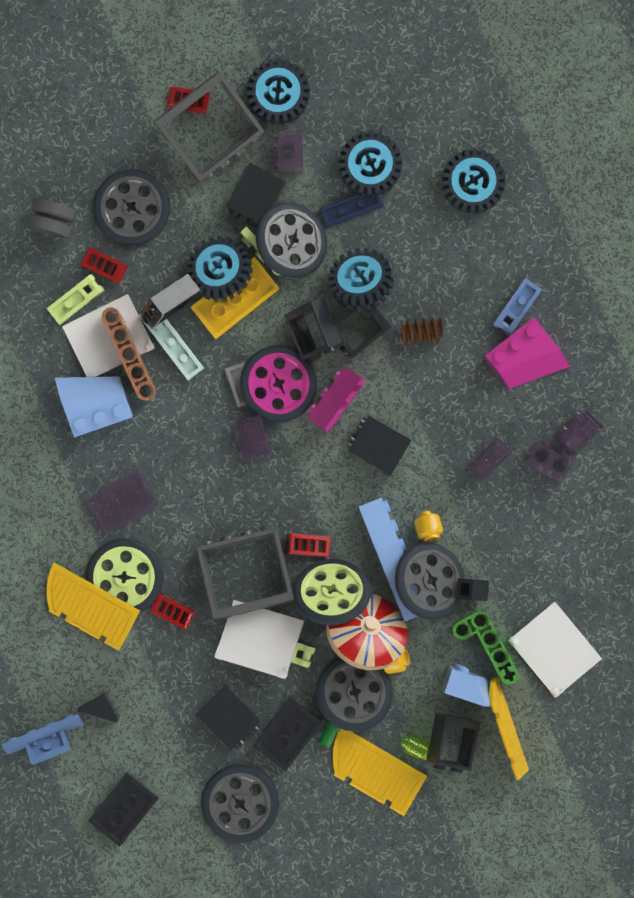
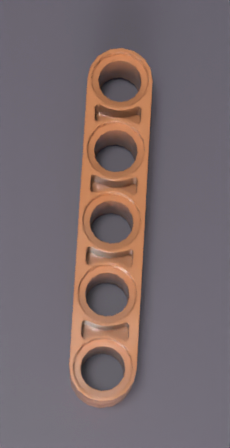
(121, 347)

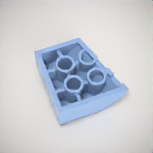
(93, 402)
(466, 685)

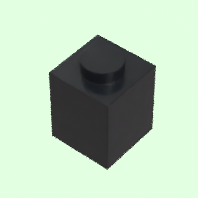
(472, 589)

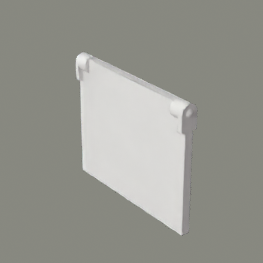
(92, 341)
(260, 641)
(554, 649)

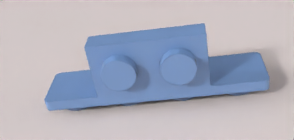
(44, 742)

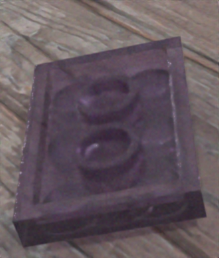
(122, 502)

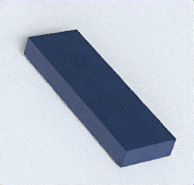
(349, 208)

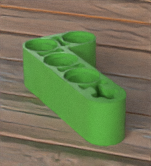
(490, 649)

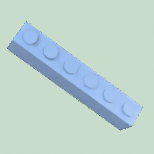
(387, 545)

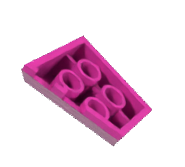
(526, 356)
(335, 399)

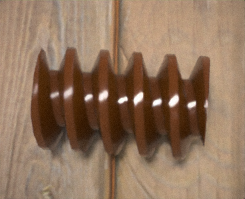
(422, 331)

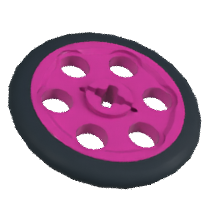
(263, 407)

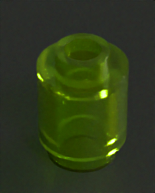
(415, 746)

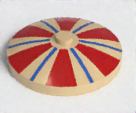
(372, 638)

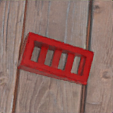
(200, 110)
(119, 272)
(290, 545)
(190, 613)

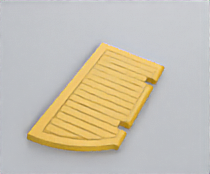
(89, 607)
(507, 729)
(375, 771)

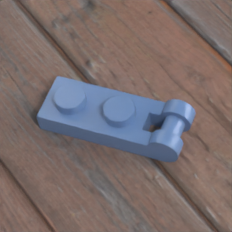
(517, 306)

